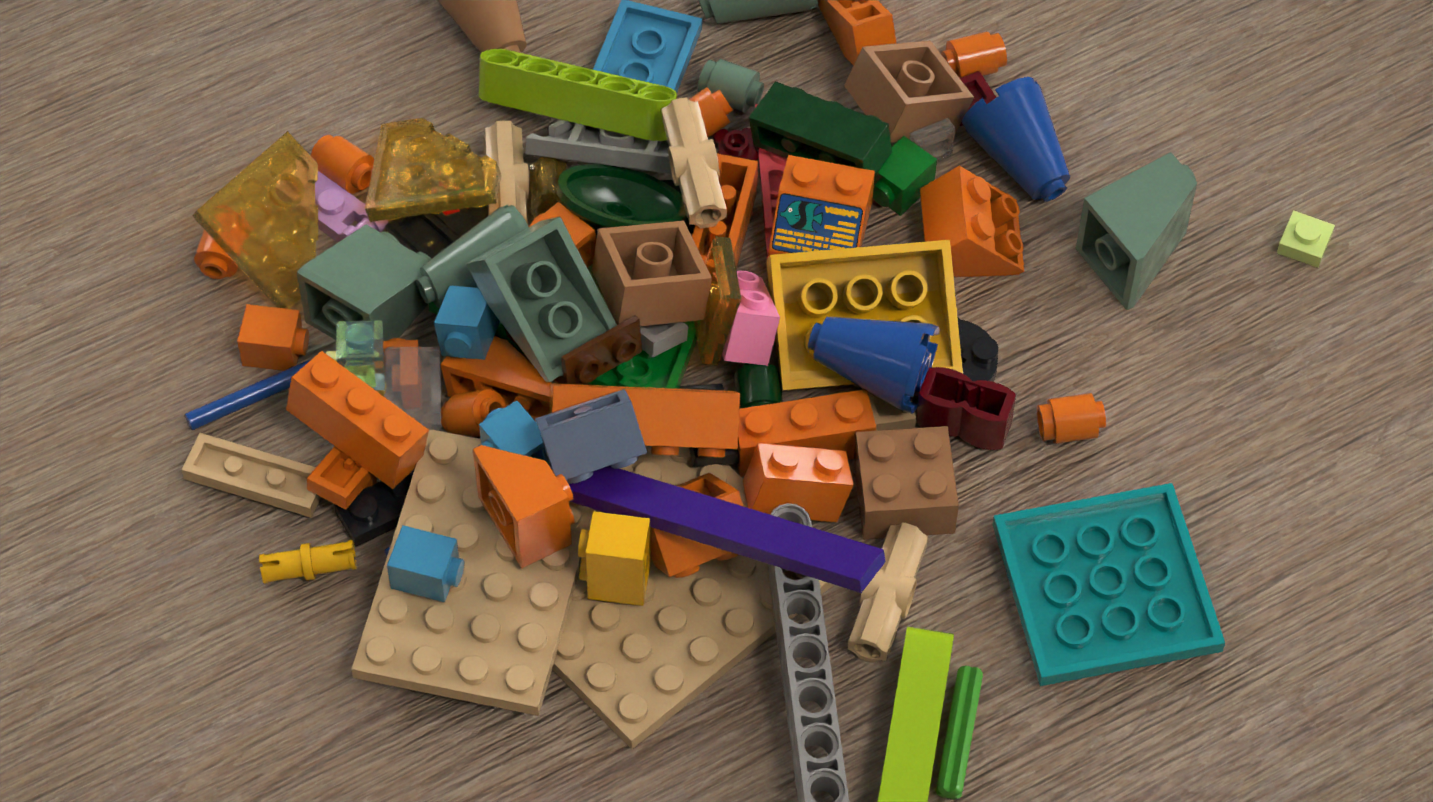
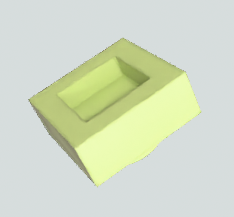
(1305, 239)

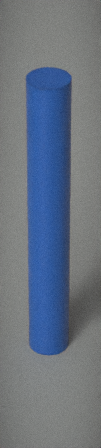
(242, 398)

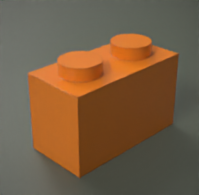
(799, 476)

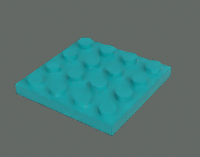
(1107, 584)

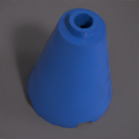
(1021, 137)
(877, 355)

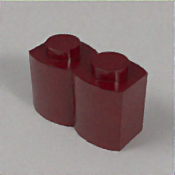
(971, 409)

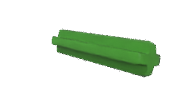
(959, 732)

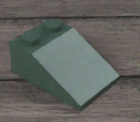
(542, 294)

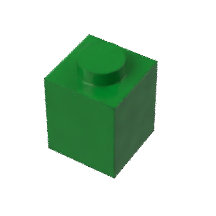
(903, 175)

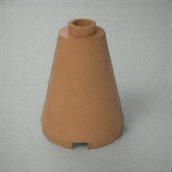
(489, 23)

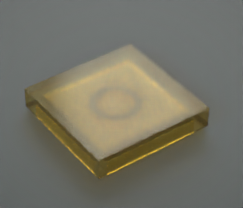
(722, 301)

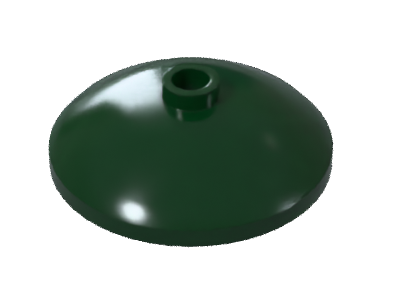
(618, 196)

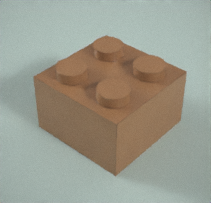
(907, 87)
(651, 273)
(905, 480)

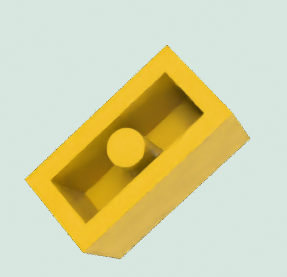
(616, 558)

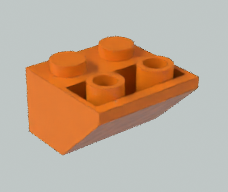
(977, 221)

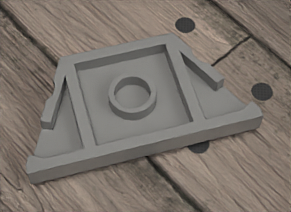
(599, 146)

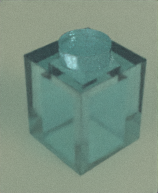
(362, 350)

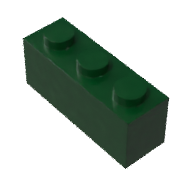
(818, 129)

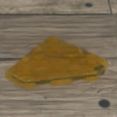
(427, 173)
(268, 219)

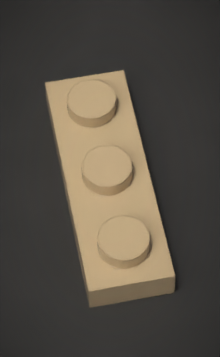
(251, 474)

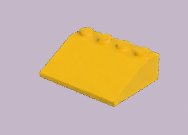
(862, 283)

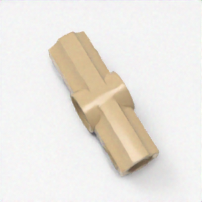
(505, 146)
(694, 163)
(888, 593)

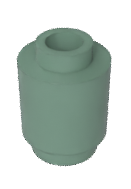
(737, 83)

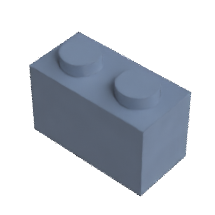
(592, 436)

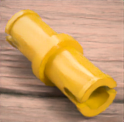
(308, 561)

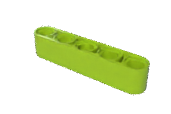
(574, 93)
(916, 716)

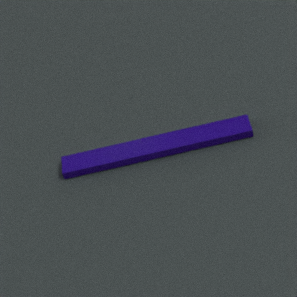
(732, 527)

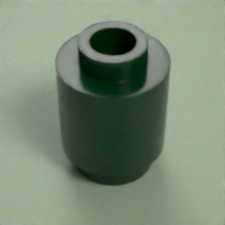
(758, 385)

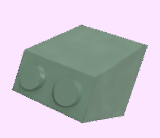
(1136, 226)
(363, 280)

